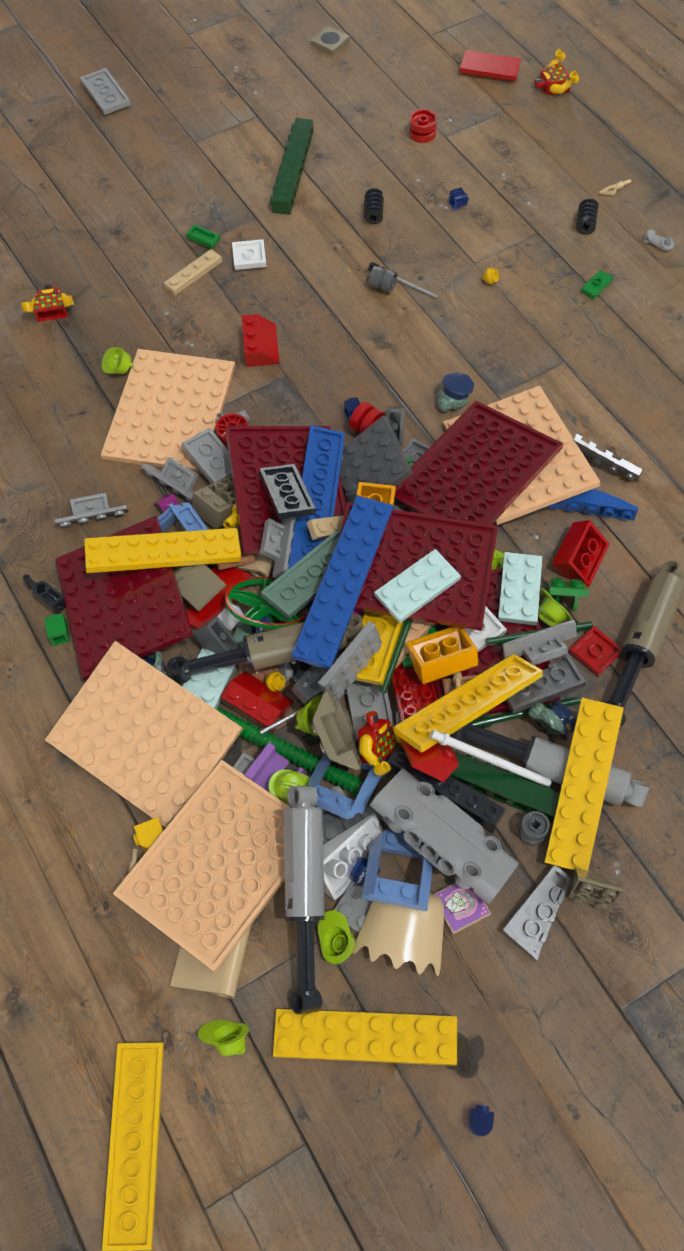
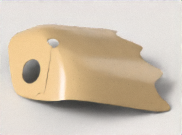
(404, 934)

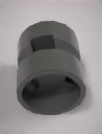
(380, 278)
(533, 828)

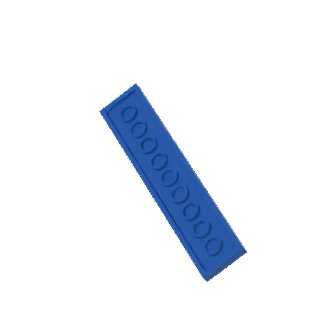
(321, 480)
(342, 583)

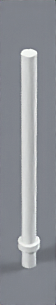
(445, 739)

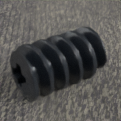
(373, 206)
(587, 216)

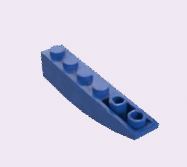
(598, 503)

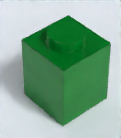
(57, 629)

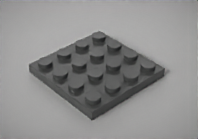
(373, 458)

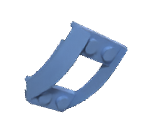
(184, 514)
(336, 802)
(394, 891)

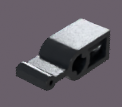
(46, 595)

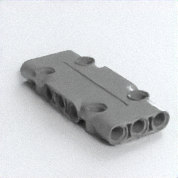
(445, 835)

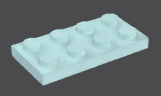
(417, 586)
(520, 588)
(210, 684)

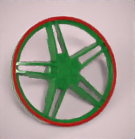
(260, 606)

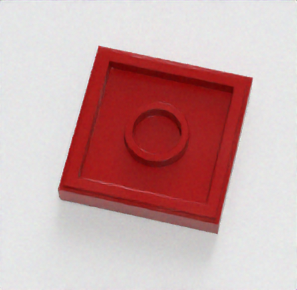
(595, 651)

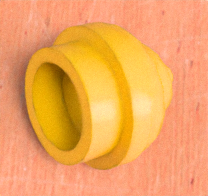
(490, 276)
(275, 681)

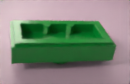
(203, 236)
(596, 284)

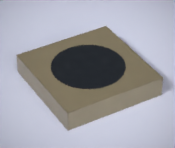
(330, 40)

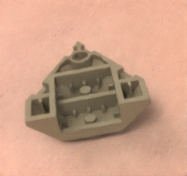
(336, 731)

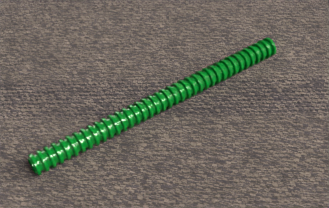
(296, 754)

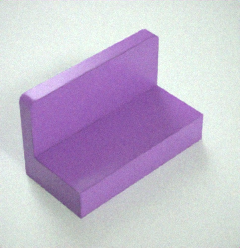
(265, 766)

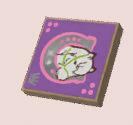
(462, 907)

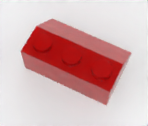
(259, 341)
(581, 552)
(255, 701)
(436, 761)

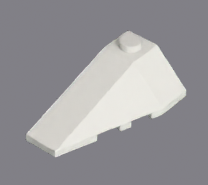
(343, 851)

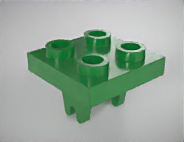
(573, 588)

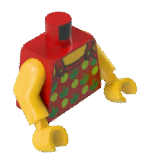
(555, 78)
(49, 304)
(377, 742)

